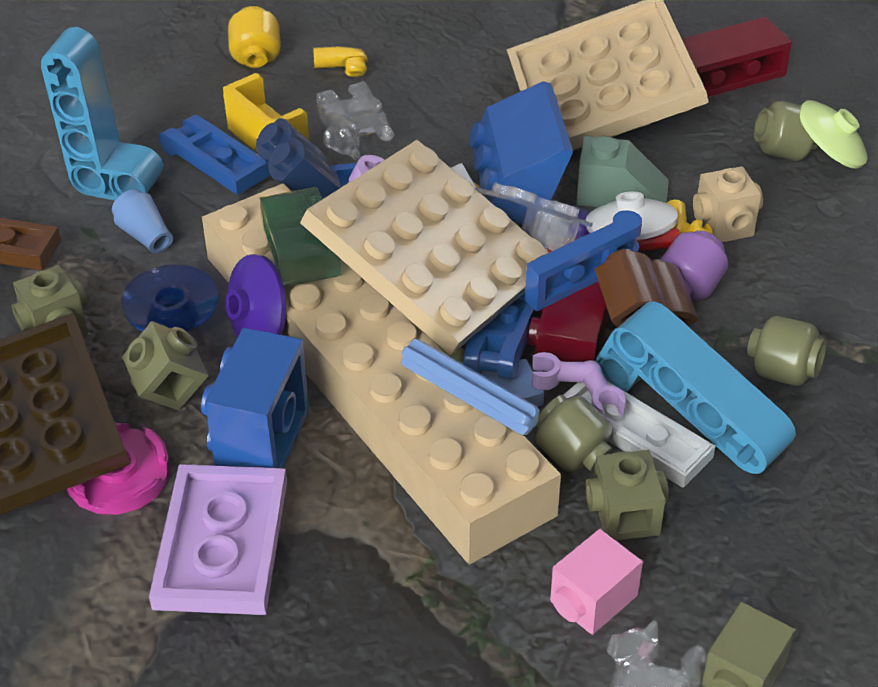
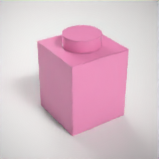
(595, 581)

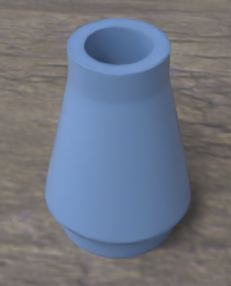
(140, 218)

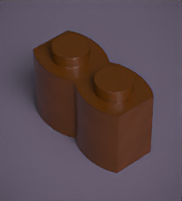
(632, 280)

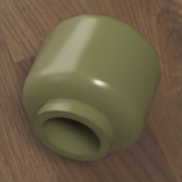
(782, 132)
(787, 350)
(573, 433)

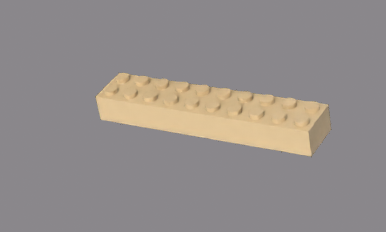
(454, 461)

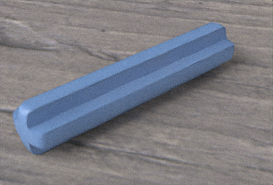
(470, 387)

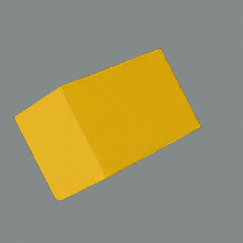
(249, 113)

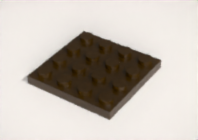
(52, 415)

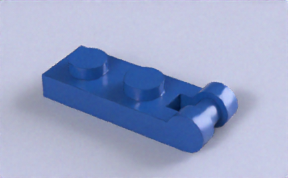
(215, 154)
(573, 265)
(501, 341)

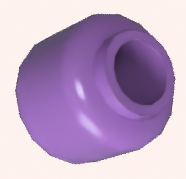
(700, 261)

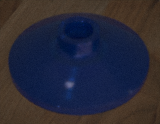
(170, 297)

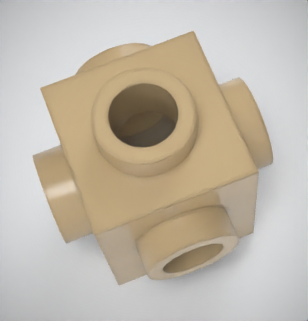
(728, 203)

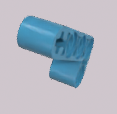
(87, 124)
(698, 385)

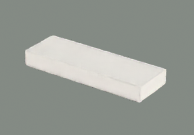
(671, 445)

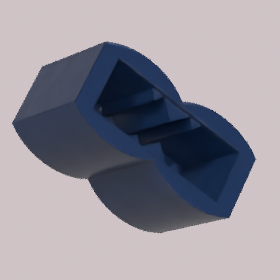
(295, 159)

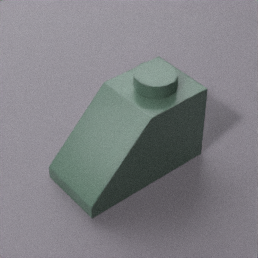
(616, 167)

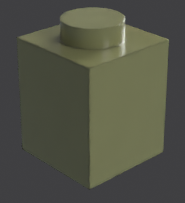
(748, 650)

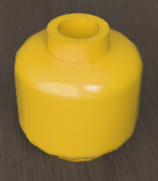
(254, 35)

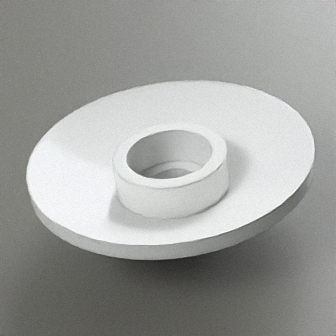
(656, 215)

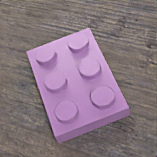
(219, 540)

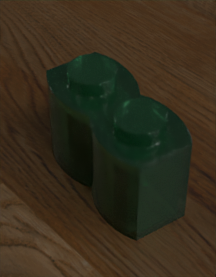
(295, 249)

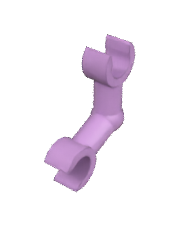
(586, 372)

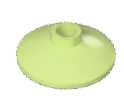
(834, 133)

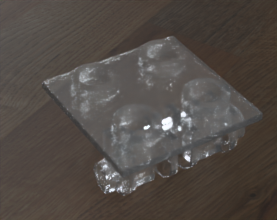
(545, 220)

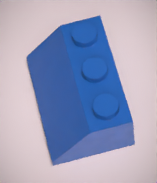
(522, 146)

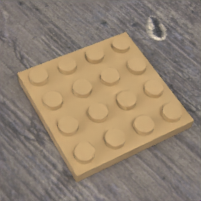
(613, 71)
(427, 243)

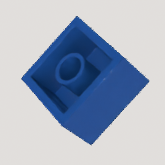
(257, 401)

